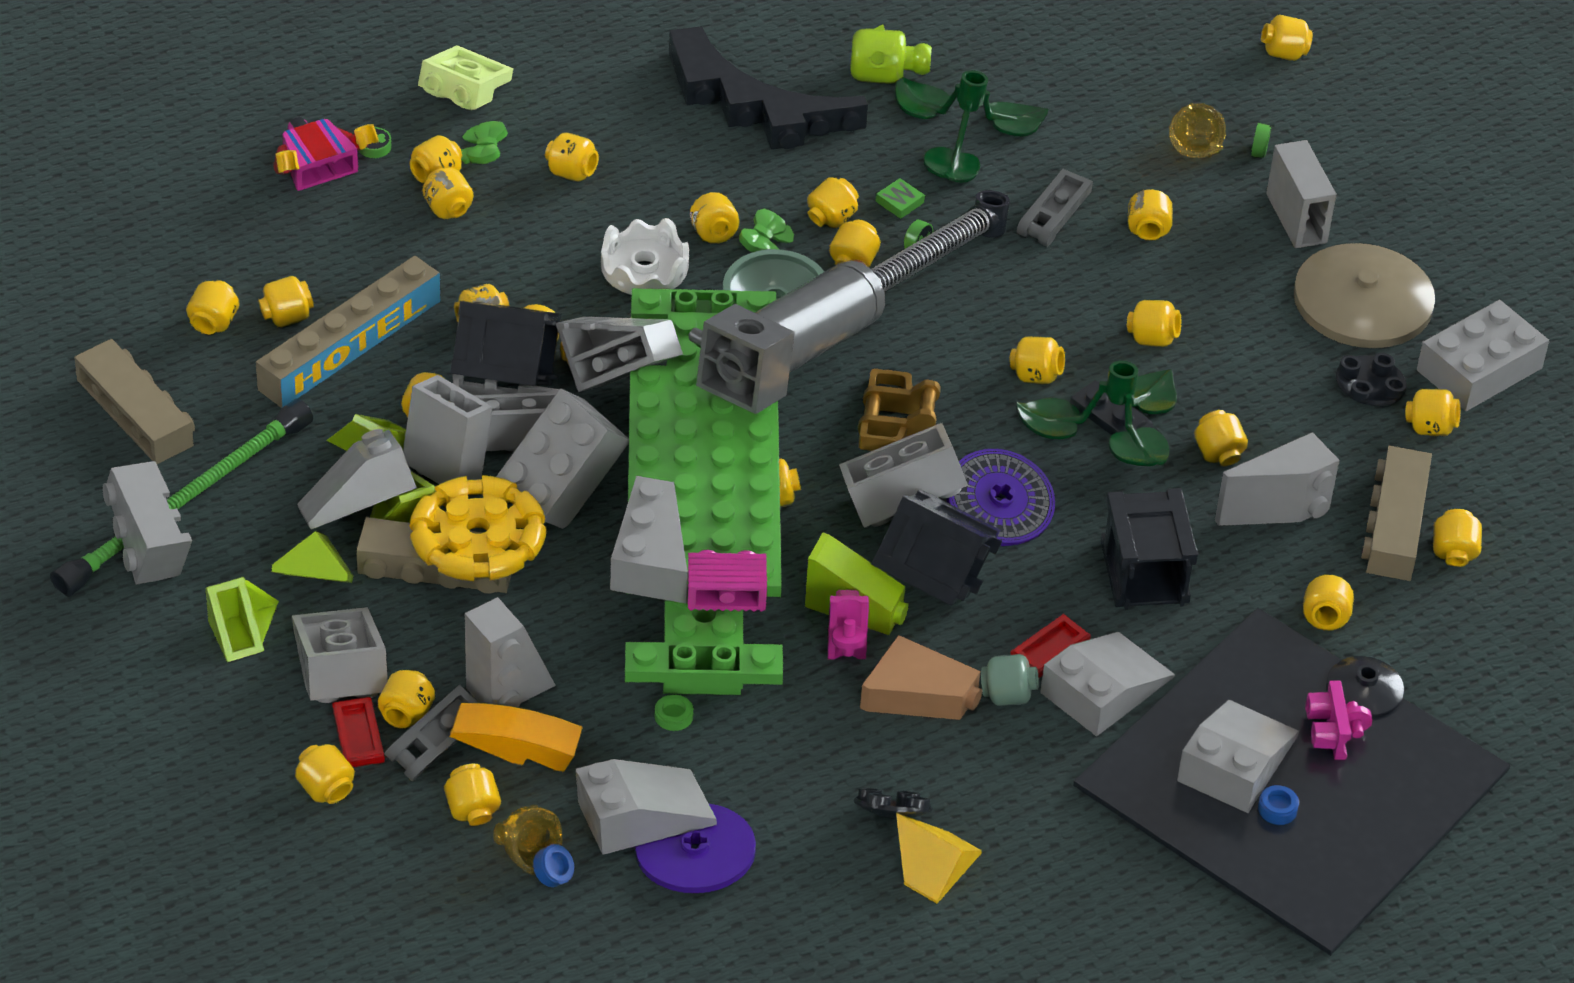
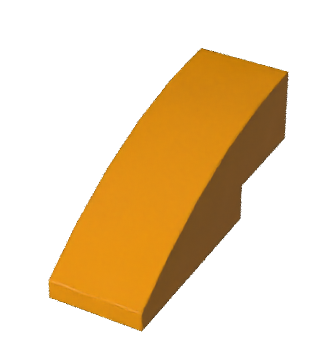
(517, 734)

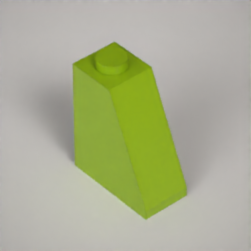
(837, 568)

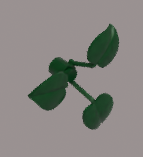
(926, 101)
(1149, 393)

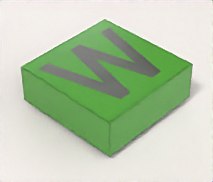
(900, 198)

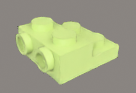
(463, 77)

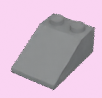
(361, 478)
(1279, 485)
(340, 654)
(1102, 680)
(1235, 754)
(640, 803)

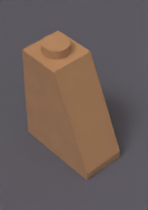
(920, 683)

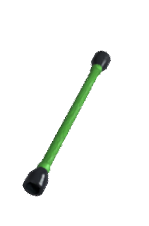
(289, 420)

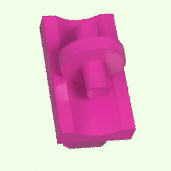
(848, 625)
(1341, 721)

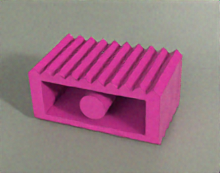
(727, 581)

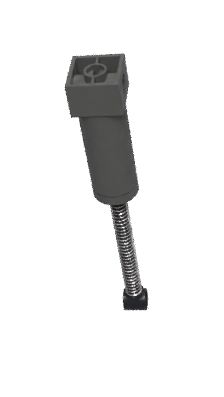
(752, 353)

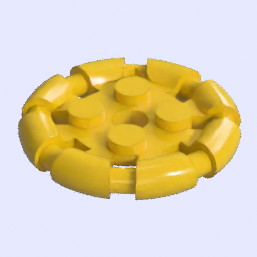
(481, 553)

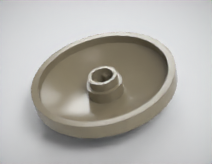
(1364, 295)

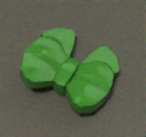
(486, 137)
(767, 226)

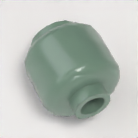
(1009, 680)

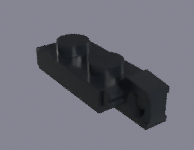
(1106, 414)

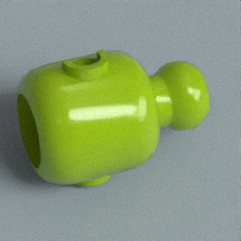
(883, 56)

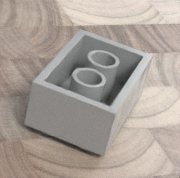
(1483, 354)
(565, 457)
(901, 469)

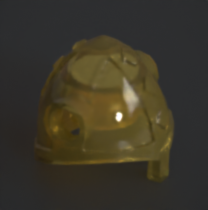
(1197, 131)
(525, 834)

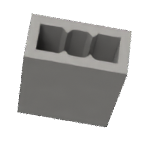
(1301, 194)
(446, 431)

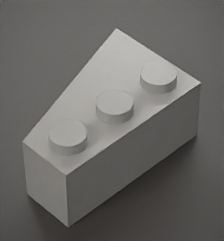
(610, 348)
(512, 411)
(145, 522)
(650, 544)
(501, 657)

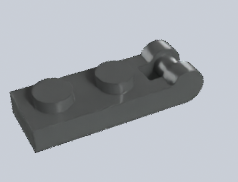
(1054, 207)
(429, 735)

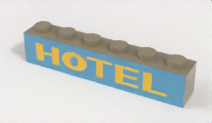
(348, 331)

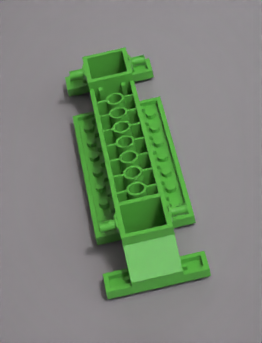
(725, 496)

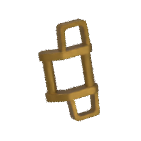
(917, 401)

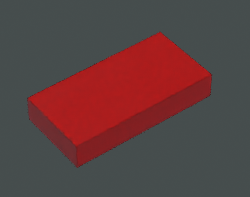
(1050, 642)
(358, 731)

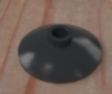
(1369, 683)

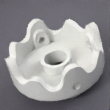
(644, 243)

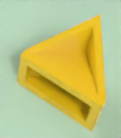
(932, 857)

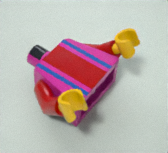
(320, 151)

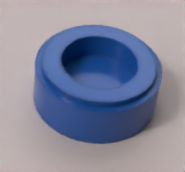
(1278, 805)
(553, 865)

